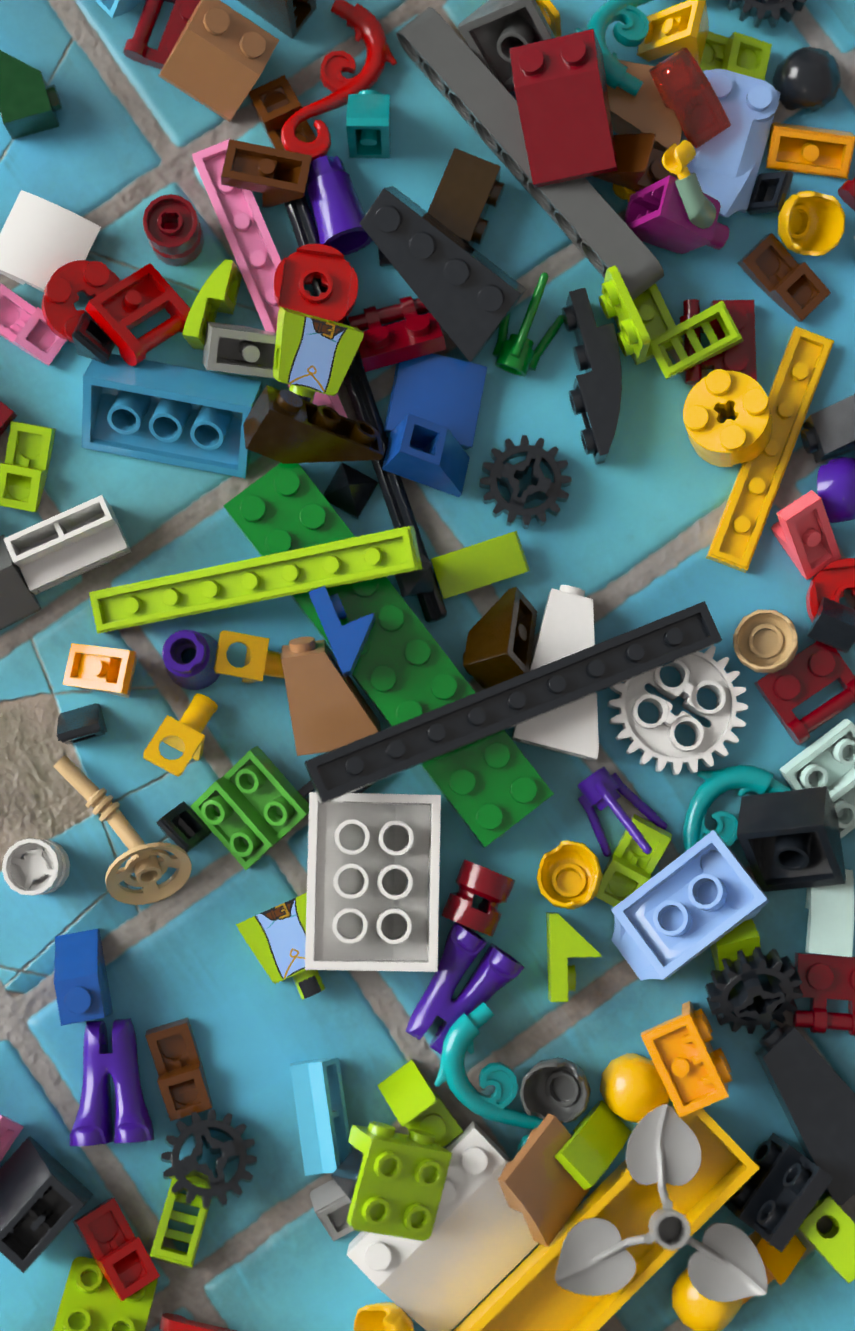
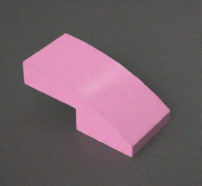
(27, 327)

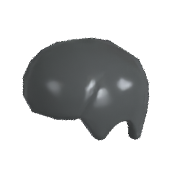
(555, 1088)

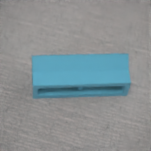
(321, 1114)

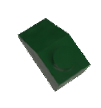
(26, 99)

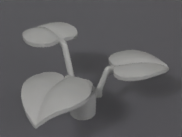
(726, 1260)

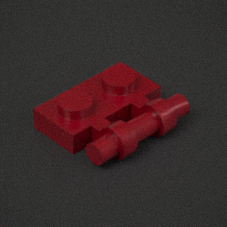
(397, 341)
(738, 358)
(824, 979)

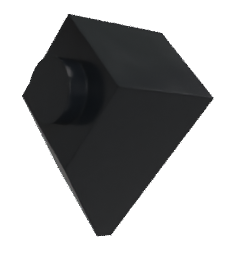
(830, 430)

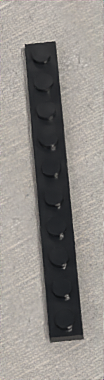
(511, 702)

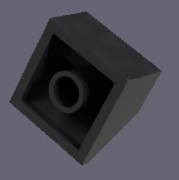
(792, 839)

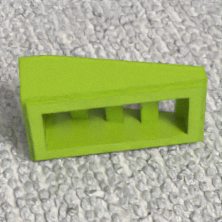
(687, 327)
(174, 1256)

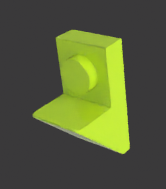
(562, 944)
(418, 1104)

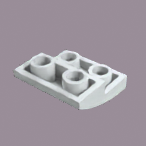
(42, 239)

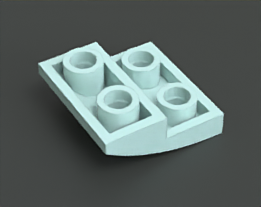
(829, 764)

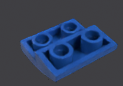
(439, 391)

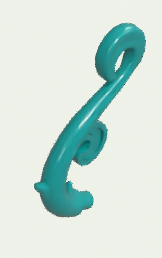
(628, 34)
(717, 782)
(452, 1069)

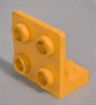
(687, 1062)

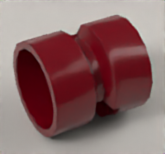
(173, 230)
(485, 883)

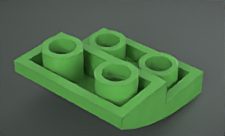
(251, 807)

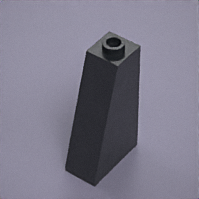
(815, 1104)

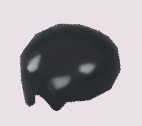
(807, 79)

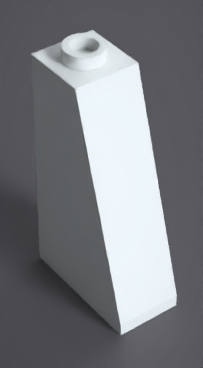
(564, 630)

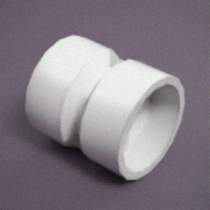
(35, 866)

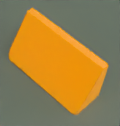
(810, 150)

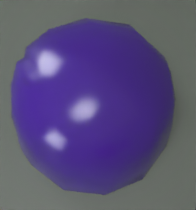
(837, 489)

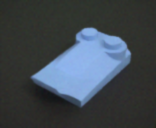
(731, 159)
(685, 909)

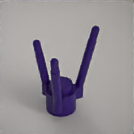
(601, 790)

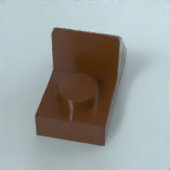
(636, 162)
(267, 170)

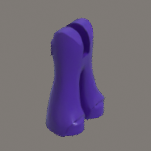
(490, 975)
(94, 1117)

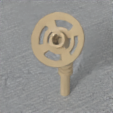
(143, 856)

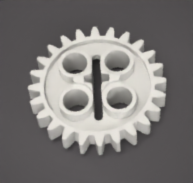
(658, 739)

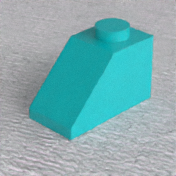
(368, 124)

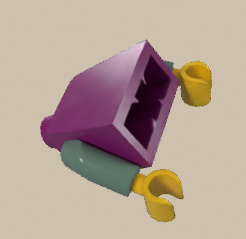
(675, 210)

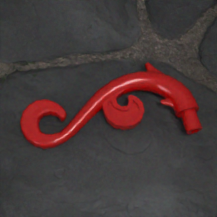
(333, 65)

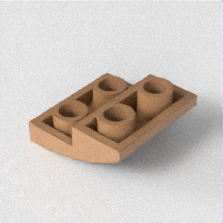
(539, 1184)

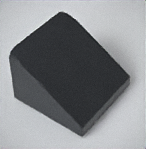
(80, 724)

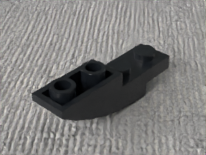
(600, 388)

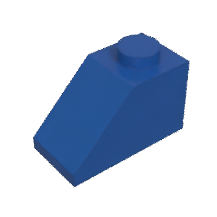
(81, 978)

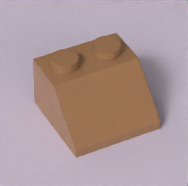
(218, 57)

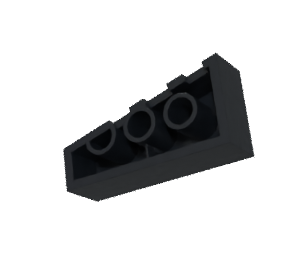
(445, 272)

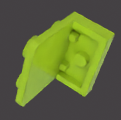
(635, 319)
(397, 1181)
(93, 1305)

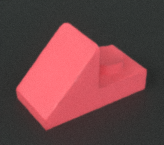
(807, 535)

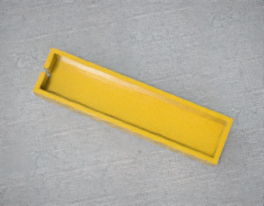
(533, 1299)

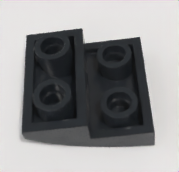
(779, 1192)

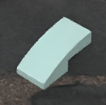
(831, 918)

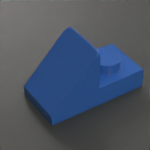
(345, 640)

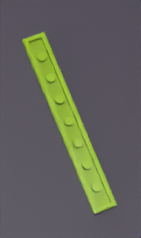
(256, 579)

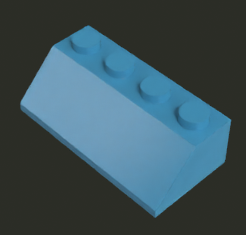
(168, 414)

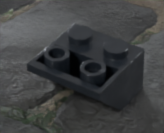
(35, 1203)

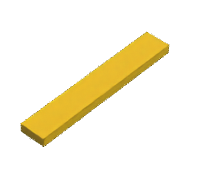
(760, 478)

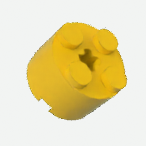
(722, 396)

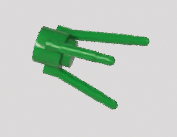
(516, 353)

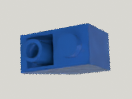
(427, 455)

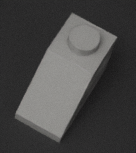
(239, 350)

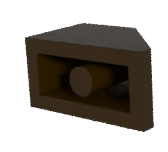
(501, 641)

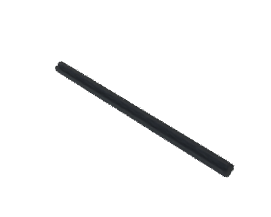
(366, 410)

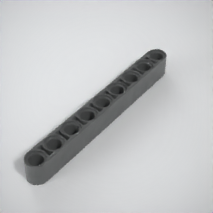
(496, 120)

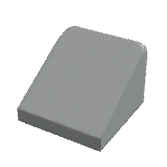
(332, 1208)

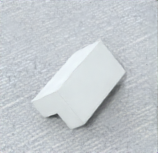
(67, 544)

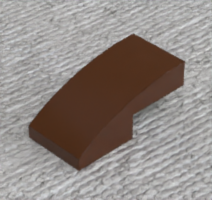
(274, 106)
(783, 279)
(179, 1069)

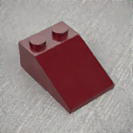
(564, 108)

